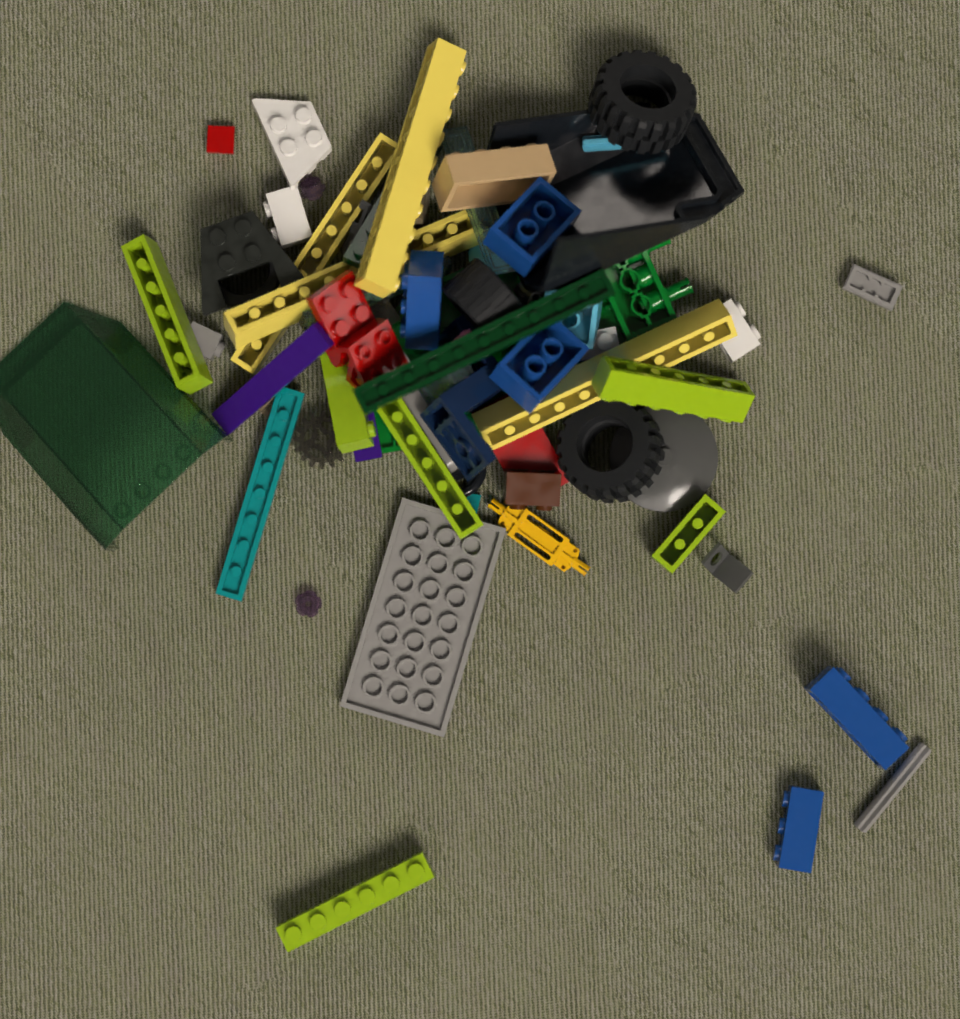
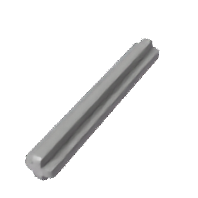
(892, 787)

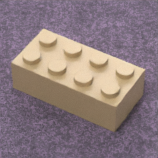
(490, 176)

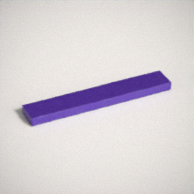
(273, 378)

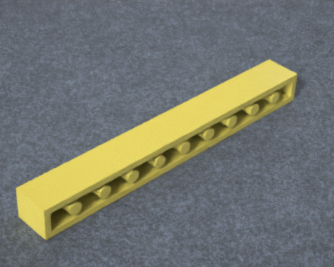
(410, 169)
(329, 237)
(286, 305)
(660, 346)

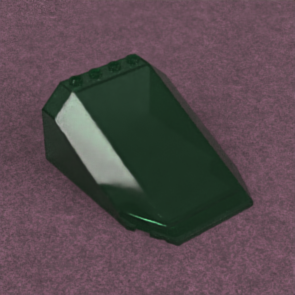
(99, 418)

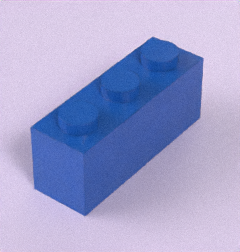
(798, 828)

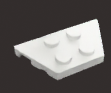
(293, 135)

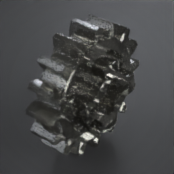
(310, 444)

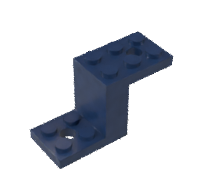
(448, 412)

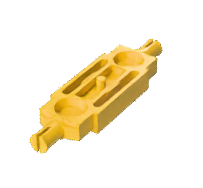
(562, 553)

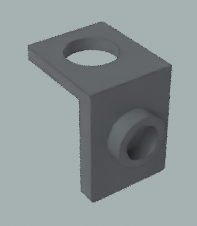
(727, 568)

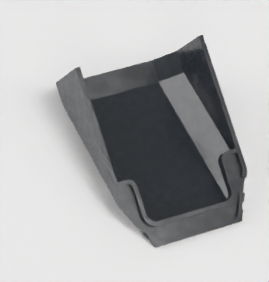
(623, 196)

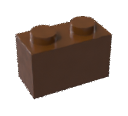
(531, 488)

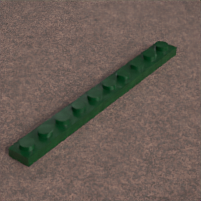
(483, 342)

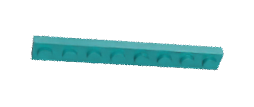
(260, 494)

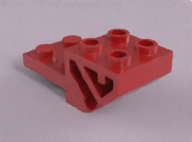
(357, 335)

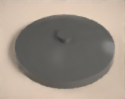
(687, 464)

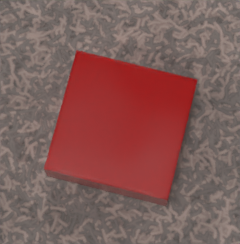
(220, 139)

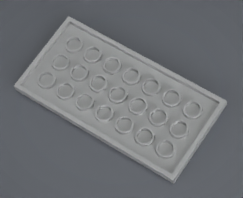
(422, 619)

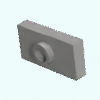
(872, 287)

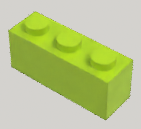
(687, 534)

